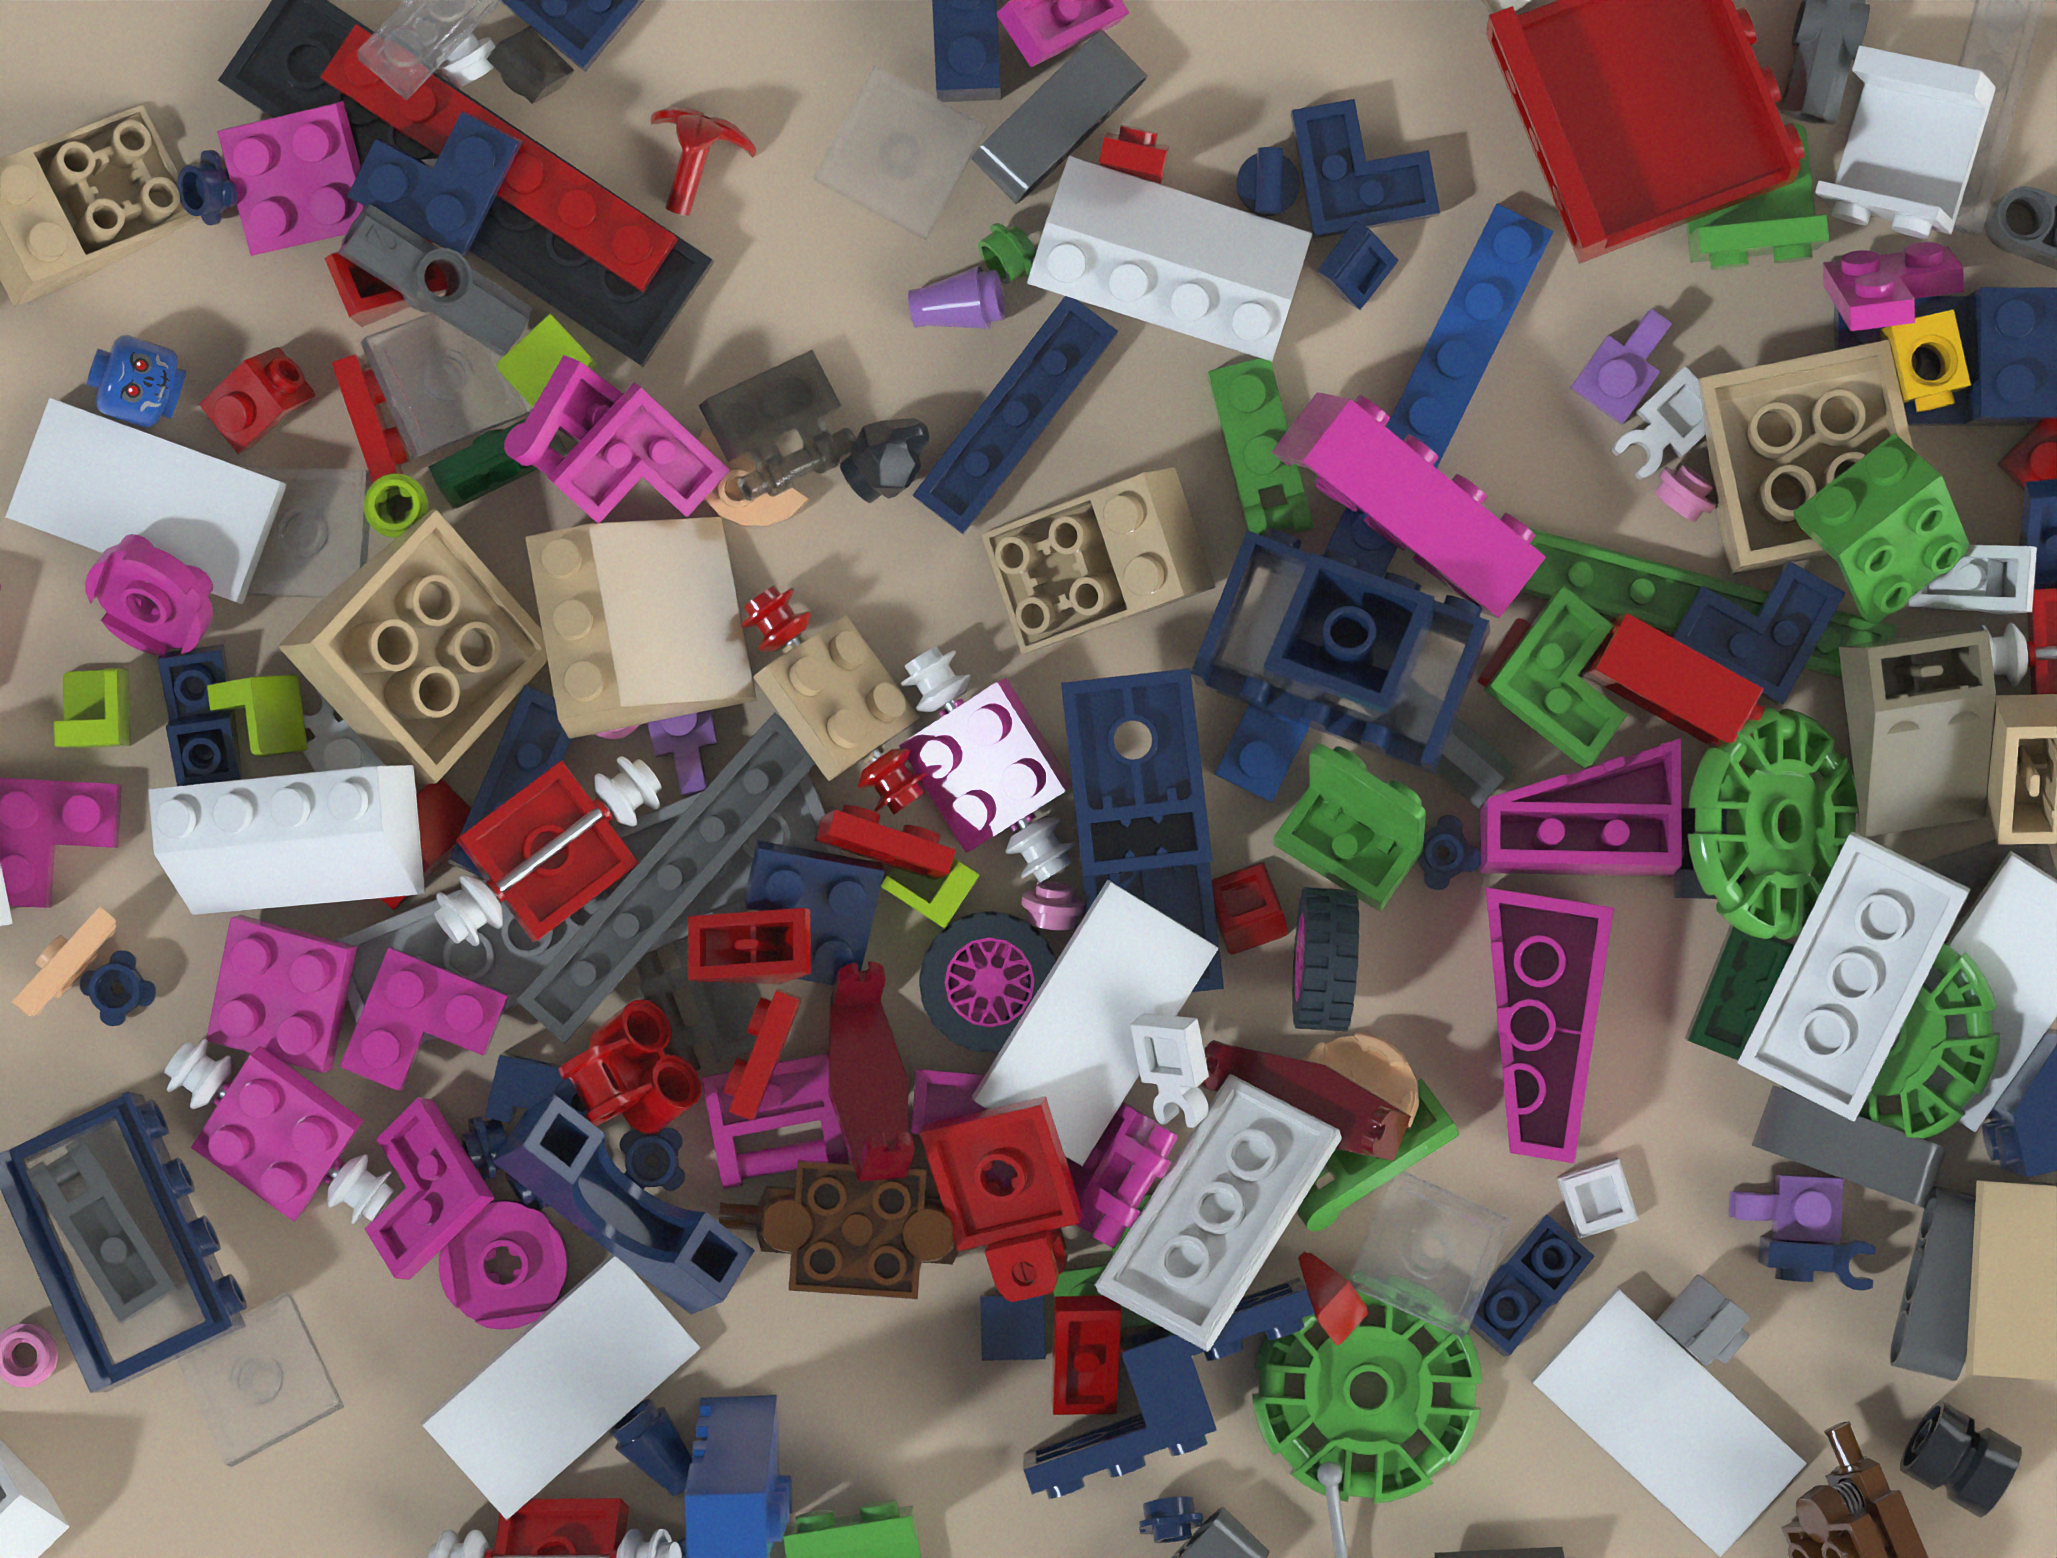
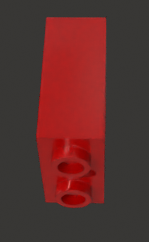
(1673, 682)

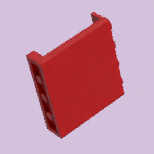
(1643, 113)

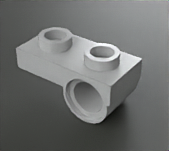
(1705, 1322)

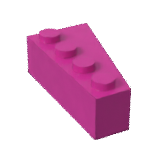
(1412, 500)
(1548, 997)

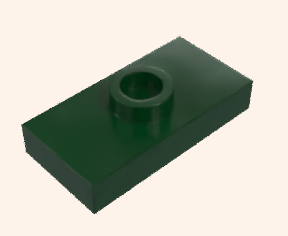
(481, 467)
(1737, 991)

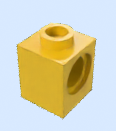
(1941, 335)

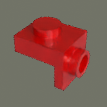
(1135, 153)
(256, 398)

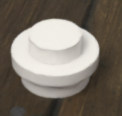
(467, 61)

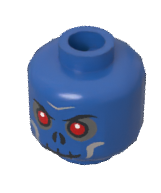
(136, 381)

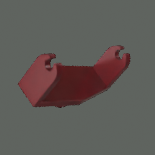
(867, 1076)
(1364, 1119)

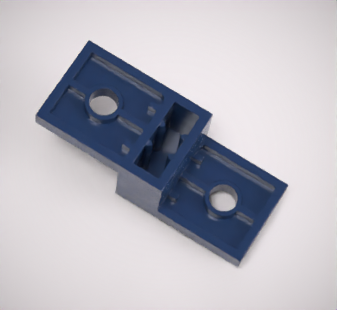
(2007, 352)
(1146, 815)
(1168, 1394)

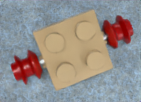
(835, 698)

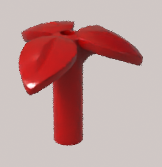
(695, 136)

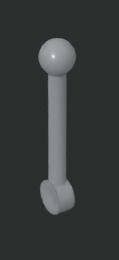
(1330, 1475)

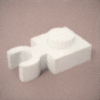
(1672, 419)
(335, 743)
(1173, 1058)

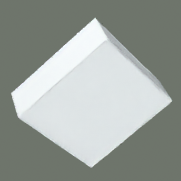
(1597, 1198)

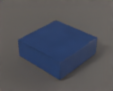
(1357, 265)
(1012, 1328)

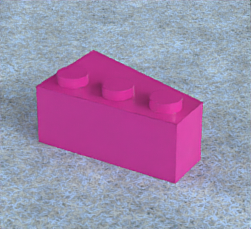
(1591, 822)

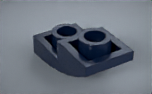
(200, 740)
(1528, 1283)

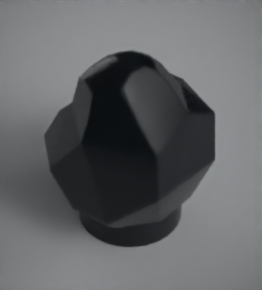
(885, 458)

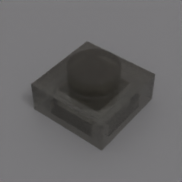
(529, 65)

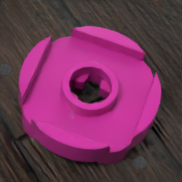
(137, 571)
(534, 1285)

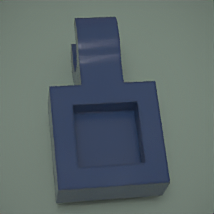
(1800, 1259)

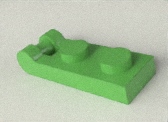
(1251, 428)
(1360, 1174)

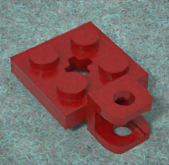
(1016, 1221)

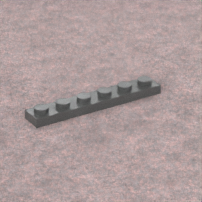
(668, 879)

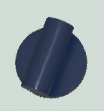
(1268, 182)

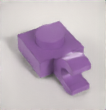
(1618, 373)
(684, 738)
(1800, 1207)

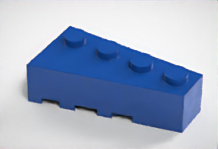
(734, 1483)

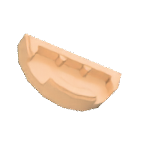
(731, 504)
(65, 962)
(1373, 1065)

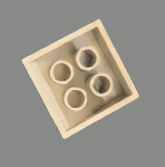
(1786, 435)
(639, 622)
(419, 649)
(2014, 1281)

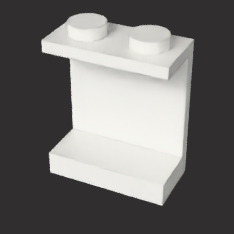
(1909, 143)

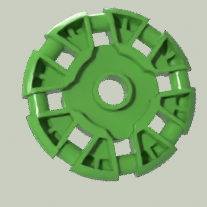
(1816, 812)
(1926, 1045)
(1373, 1428)

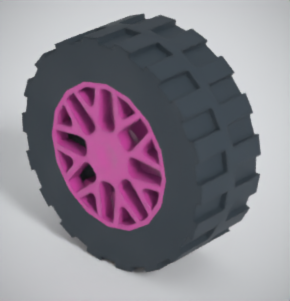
(1325, 959)
(983, 977)

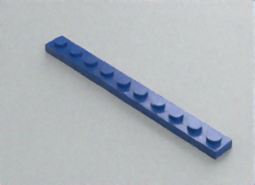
(1431, 413)

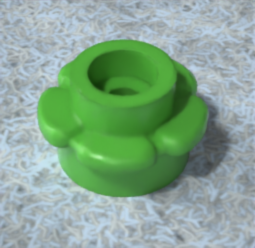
(1007, 252)

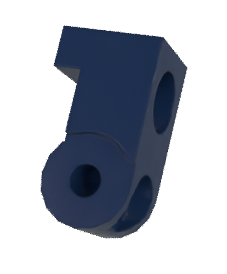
(525, 1084)

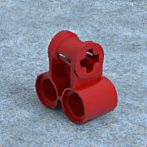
(631, 1073)

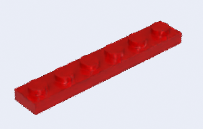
(536, 181)

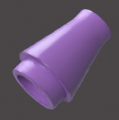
(962, 300)

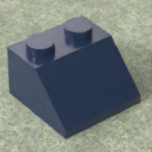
(1351, 634)
(2025, 1116)

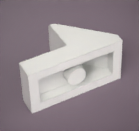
(1984, 580)

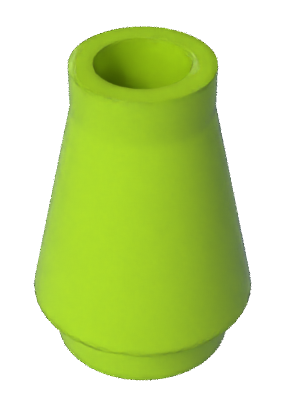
(382, 498)

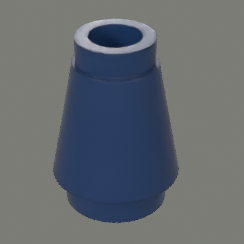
(654, 1445)

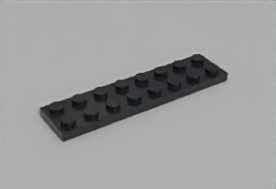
(282, 73)

